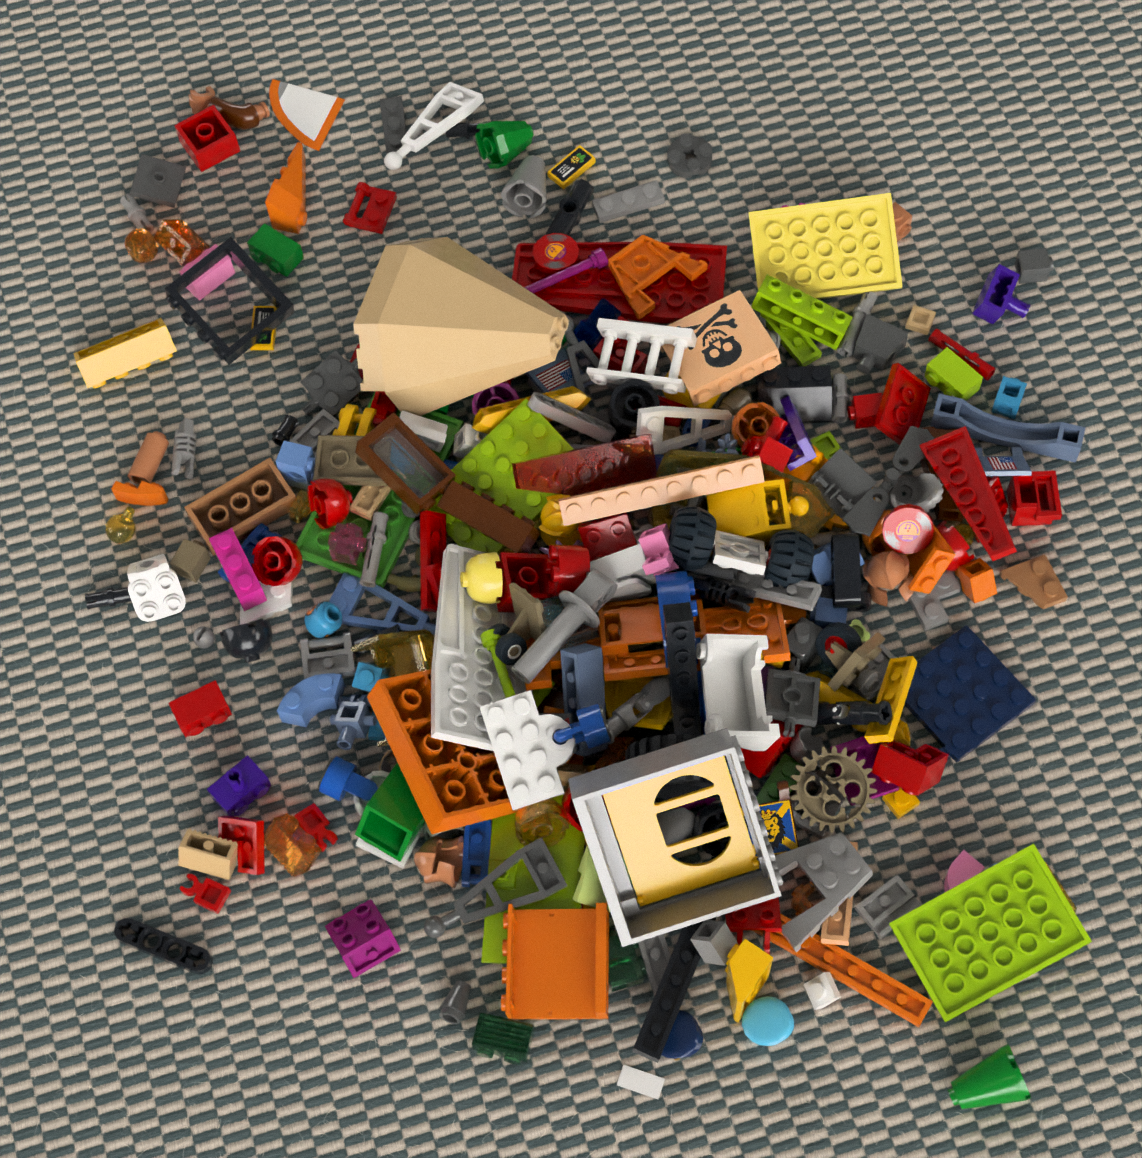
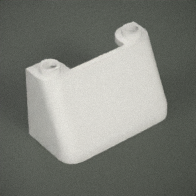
(735, 688)

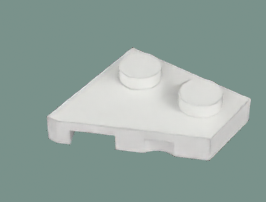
(278, 599)

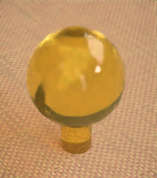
(121, 527)

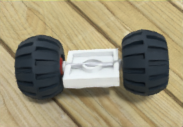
(695, 537)

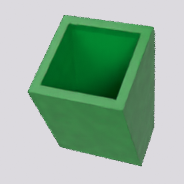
(391, 817)

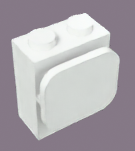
(627, 571)

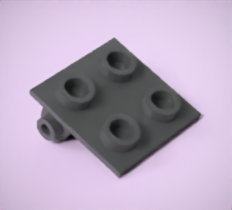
(842, 482)

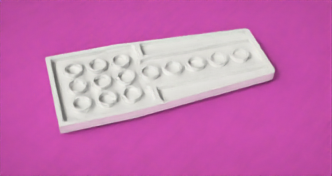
(461, 667)

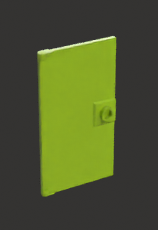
(519, 882)

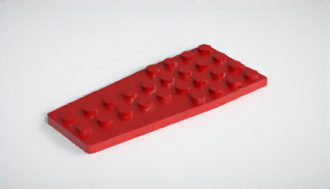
(673, 292)

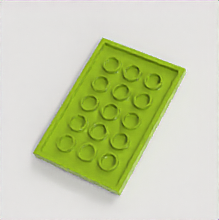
(490, 470)
(989, 932)

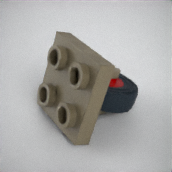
(843, 649)

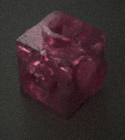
(346, 543)

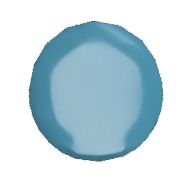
(767, 1021)

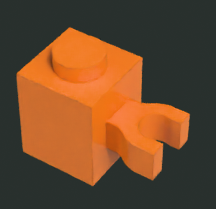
(977, 580)

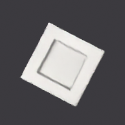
(822, 990)

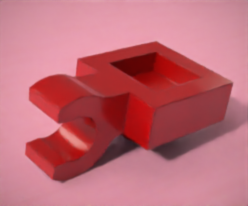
(384, 407)

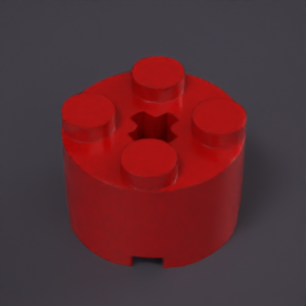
(566, 568)

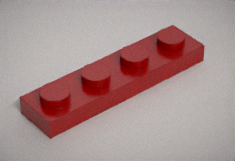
(431, 551)

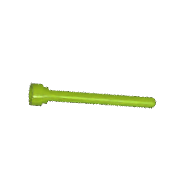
(489, 641)

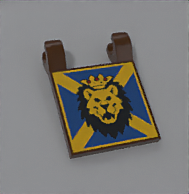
(779, 821)

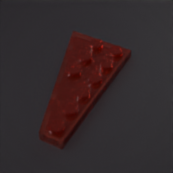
(589, 467)

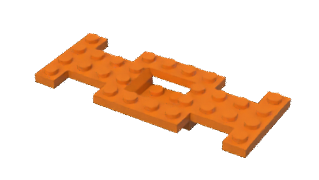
(640, 622)

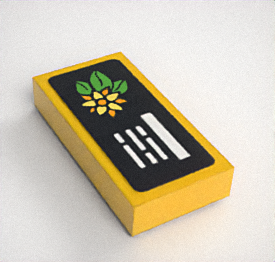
(571, 167)
(258, 316)

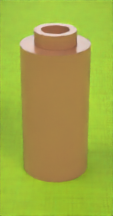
(148, 458)

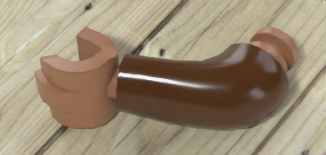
(238, 116)

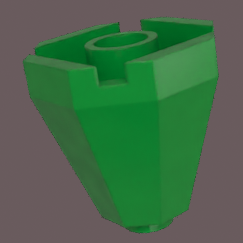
(502, 141)

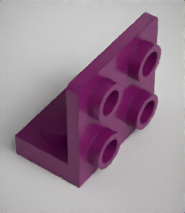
(868, 752)
(362, 938)

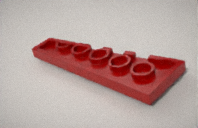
(964, 478)

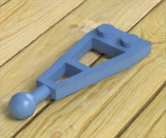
(349, 594)

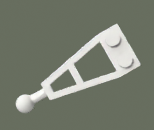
(452, 95)
(651, 421)

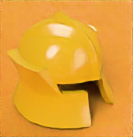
(552, 524)

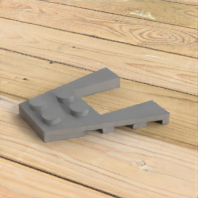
(836, 874)

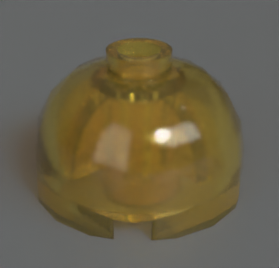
(540, 820)

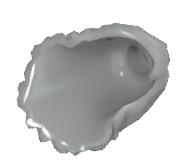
(919, 490)

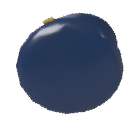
(684, 1037)

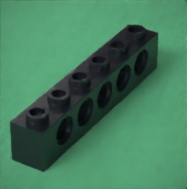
(682, 668)

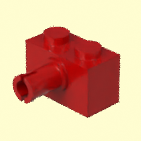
(768, 448)

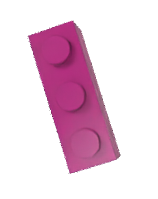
(238, 569)

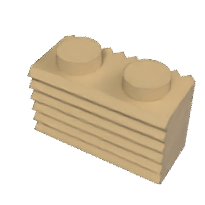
(208, 854)

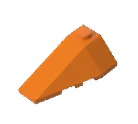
(288, 194)

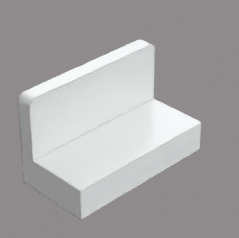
(429, 431)

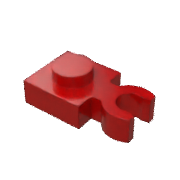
(315, 824)
(209, 895)

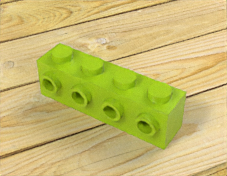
(801, 312)

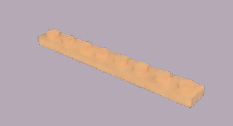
(661, 490)

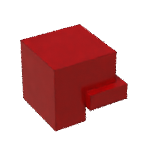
(1034, 499)

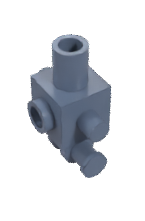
(352, 719)

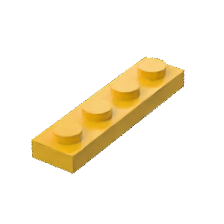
(895, 691)

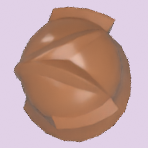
(887, 571)
(441, 860)

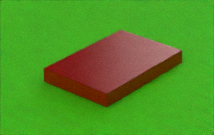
(901, 403)

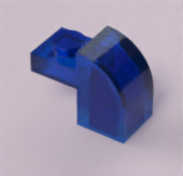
(587, 328)

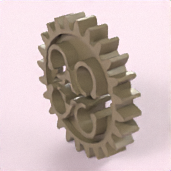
(850, 773)

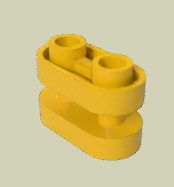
(350, 417)

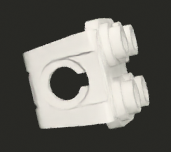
(155, 589)

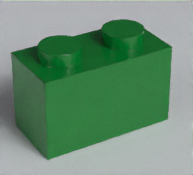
(275, 250)

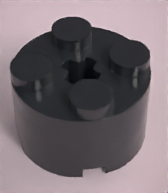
(628, 393)

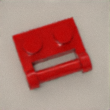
(377, 209)

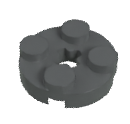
(692, 145)

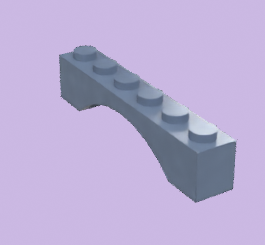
(1048, 439)

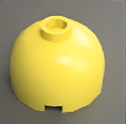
(483, 578)

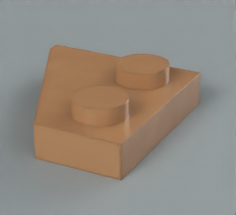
(1036, 580)

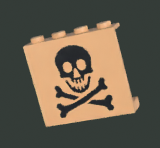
(728, 348)

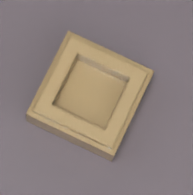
(920, 320)

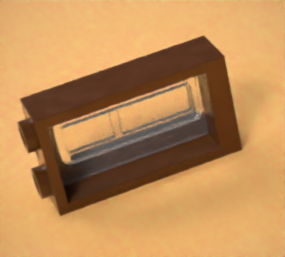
(405, 463)

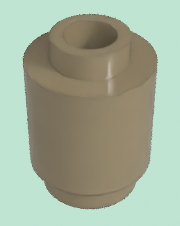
(736, 400)

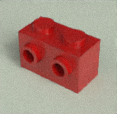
(200, 709)

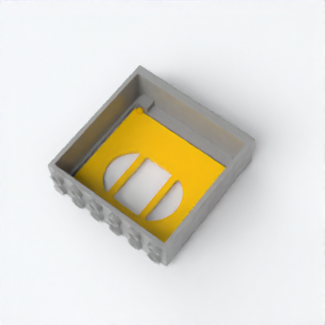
(656, 875)

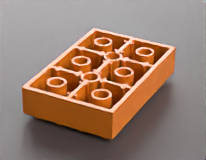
(448, 779)

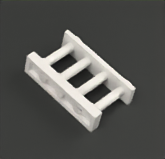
(634, 333)

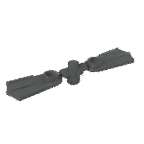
(867, 511)

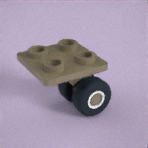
(527, 625)

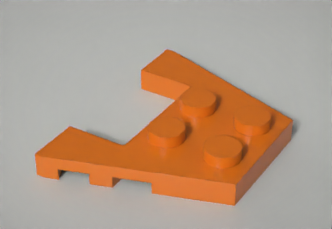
(644, 263)

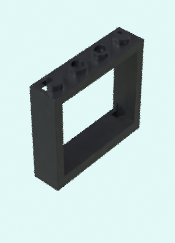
(284, 306)

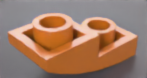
(144, 495)

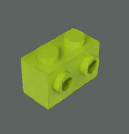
(953, 375)

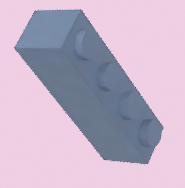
(583, 684)

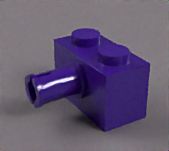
(997, 296)
(239, 787)

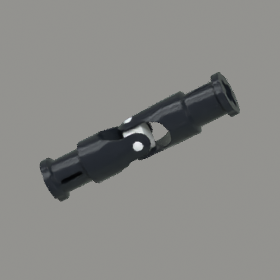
(859, 714)

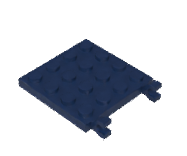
(964, 694)

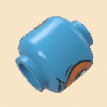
(323, 619)

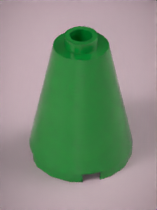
(990, 1082)

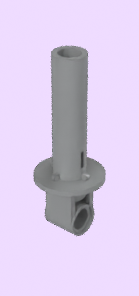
(578, 610)

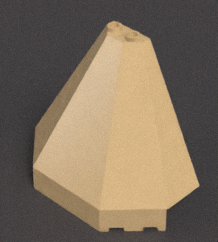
(448, 326)

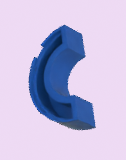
(673, 589)

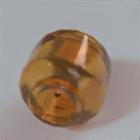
(141, 245)

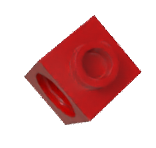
(864, 410)

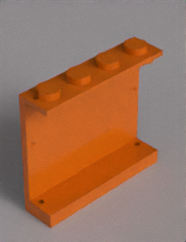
(556, 963)

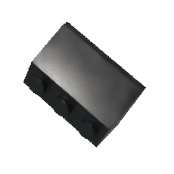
(805, 385)

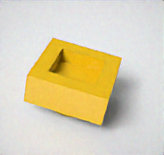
(900, 802)

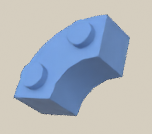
(310, 698)

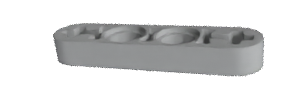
(571, 417)

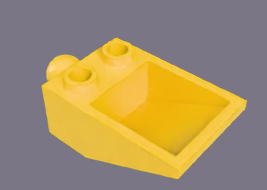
(747, 514)

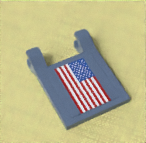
(555, 374)
(1005, 465)

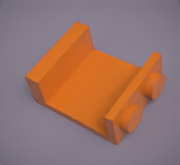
(929, 563)

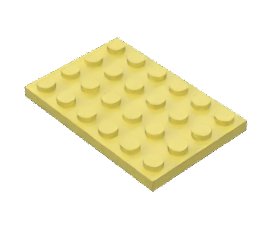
(829, 246)

